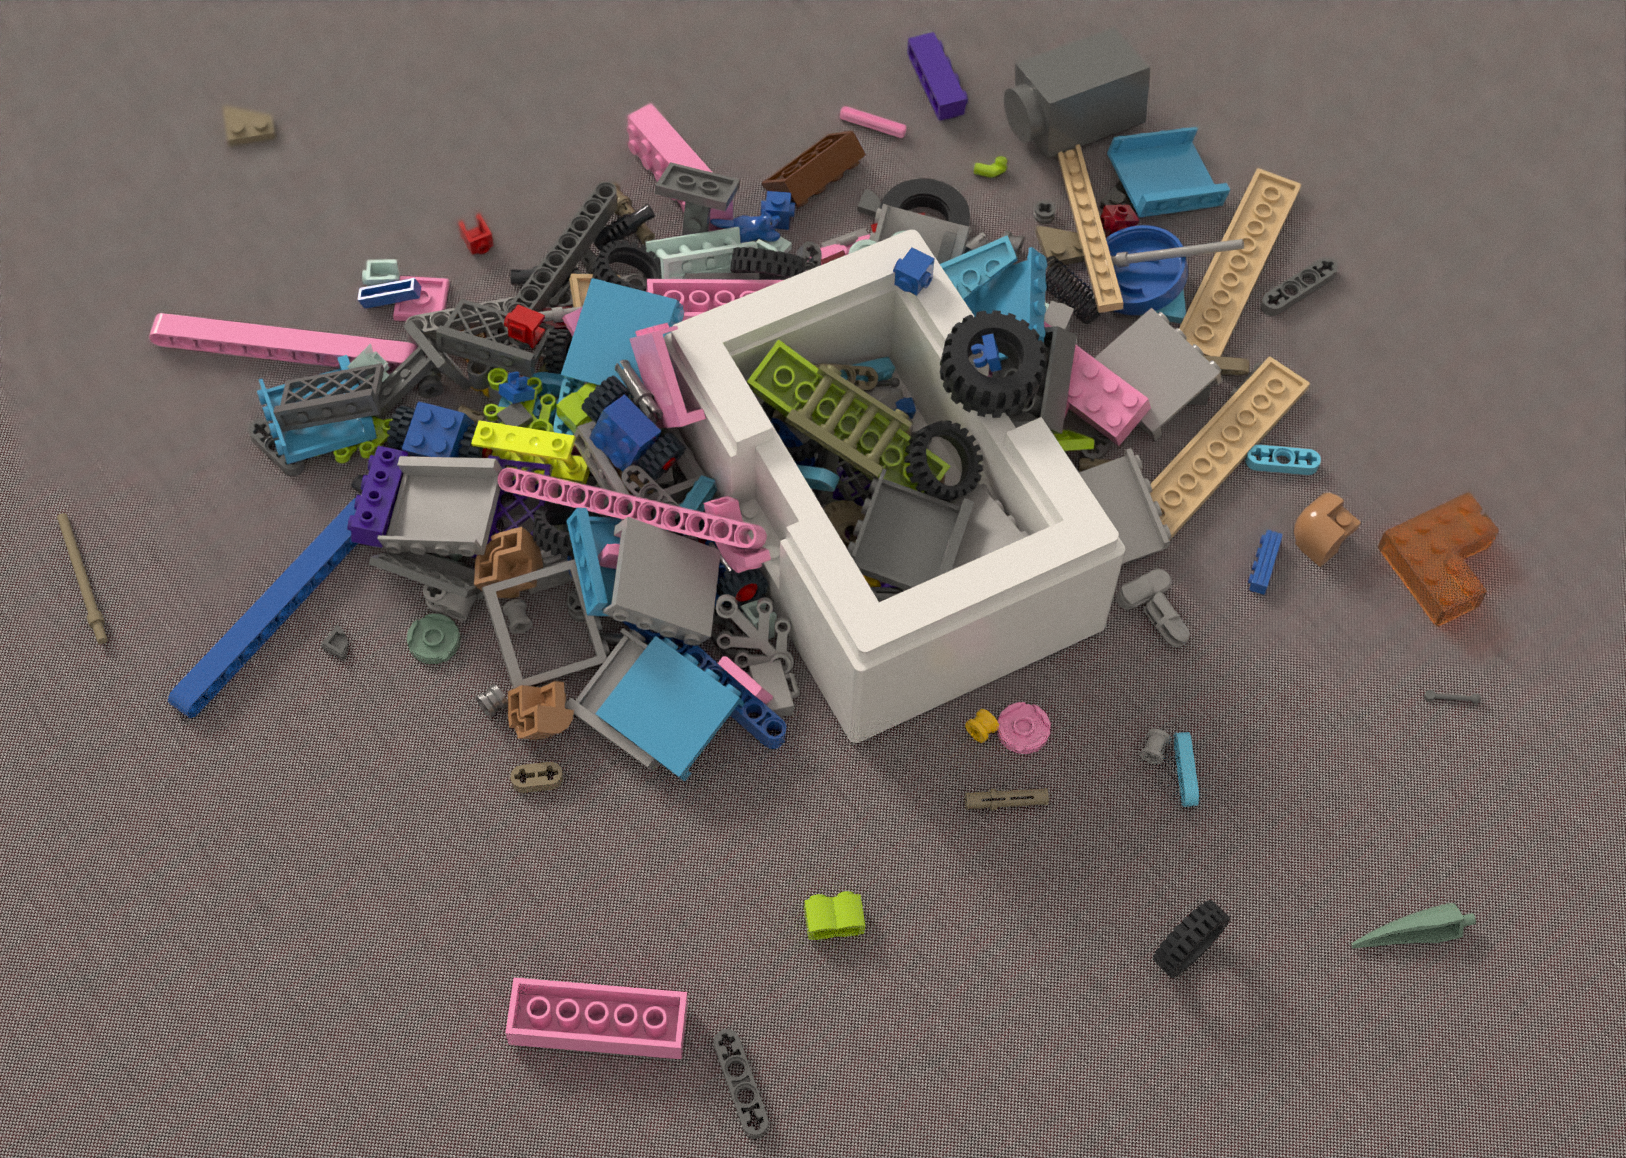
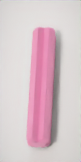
(873, 122)

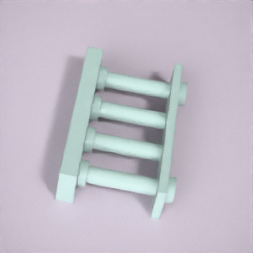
(697, 252)

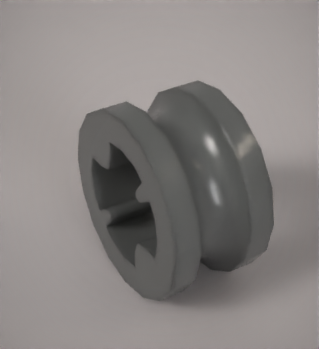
(1044, 217)

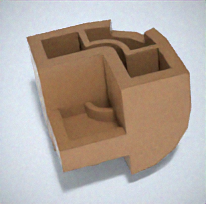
(1324, 527)
(506, 557)
(538, 711)

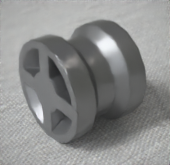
(1016, 242)
(491, 700)

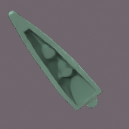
(1426, 926)

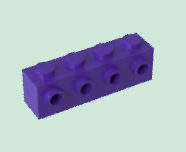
(937, 76)
(378, 497)

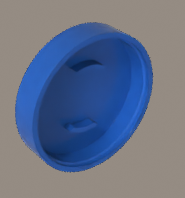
(1150, 282)

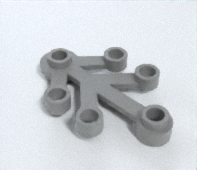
(757, 637)

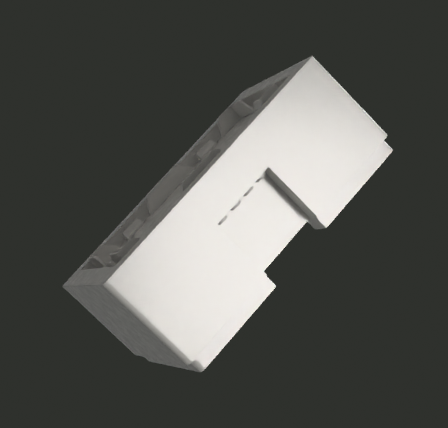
(953, 631)

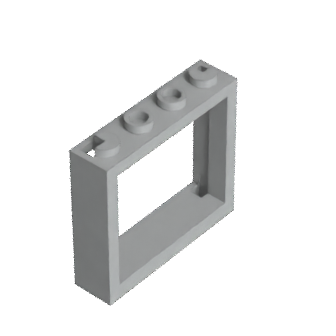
(609, 479)
(593, 625)

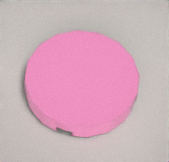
(1023, 728)

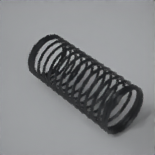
(1051, 272)

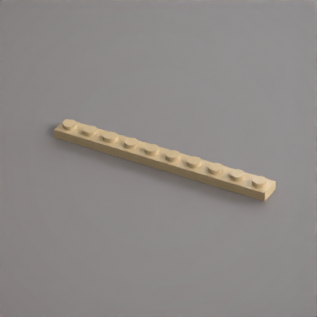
(1090, 230)

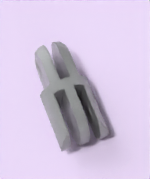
(1143, 589)
(1167, 620)

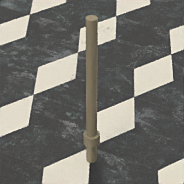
(94, 617)

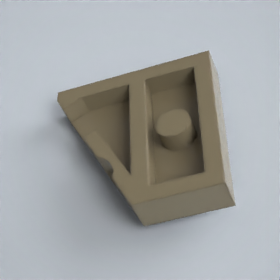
(247, 126)
(1060, 243)

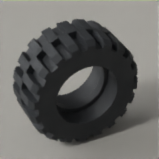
(987, 393)

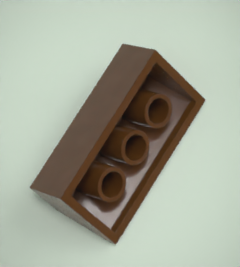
(817, 167)

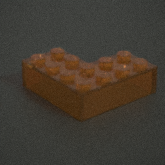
(1431, 555)

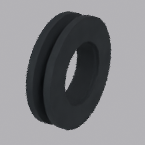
(930, 194)

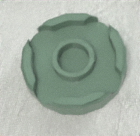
(433, 639)

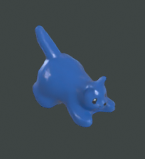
(753, 227)

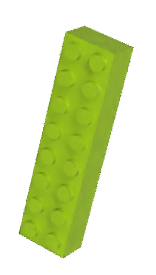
(788, 382)

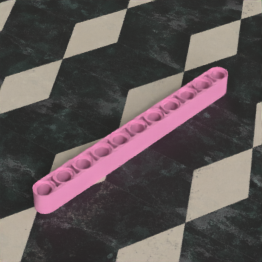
(270, 341)
(641, 508)

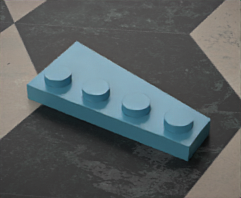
(979, 266)

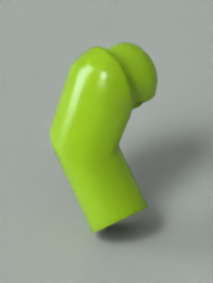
(992, 170)

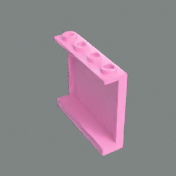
(660, 378)

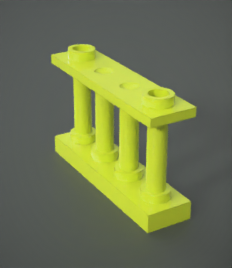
(533, 446)

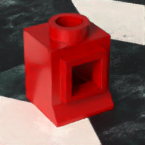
(477, 239)
(524, 325)

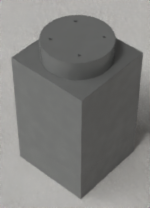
(1078, 93)

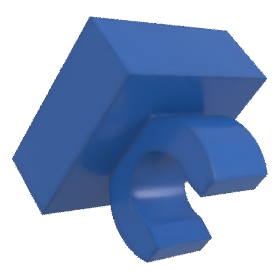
(989, 352)
(516, 389)

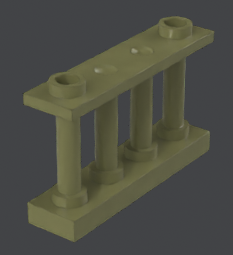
(825, 433)

